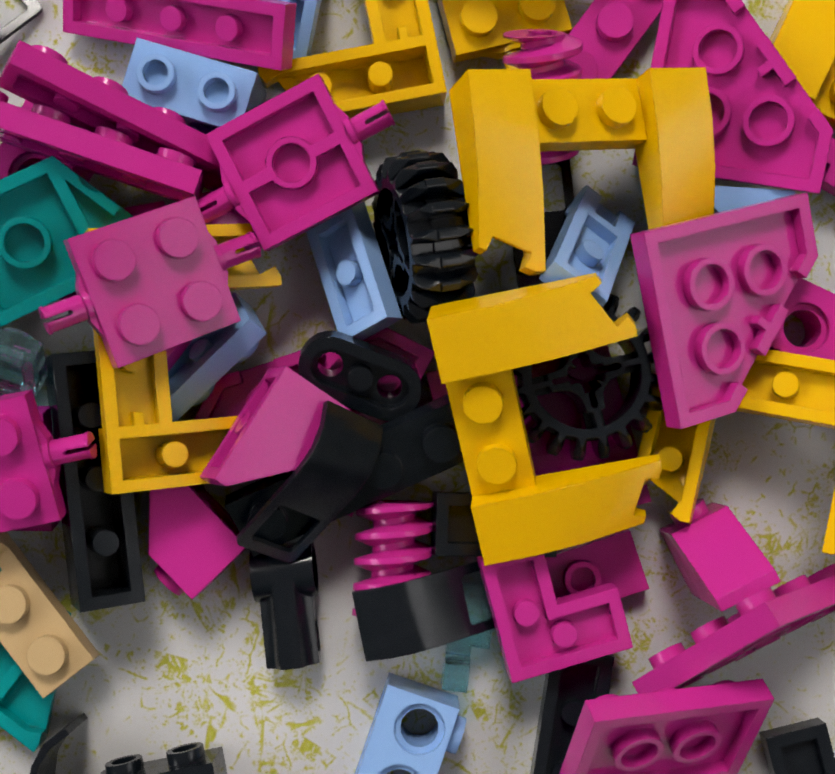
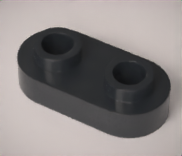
(357, 377)

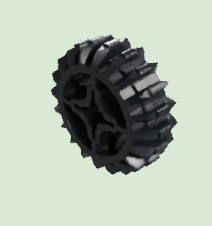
(424, 232)
(590, 404)

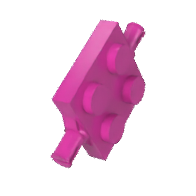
(293, 162)
(151, 282)
(33, 463)

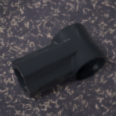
(287, 608)

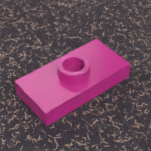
(598, 563)

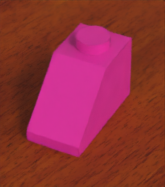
(270, 430)
(190, 538)
(718, 556)

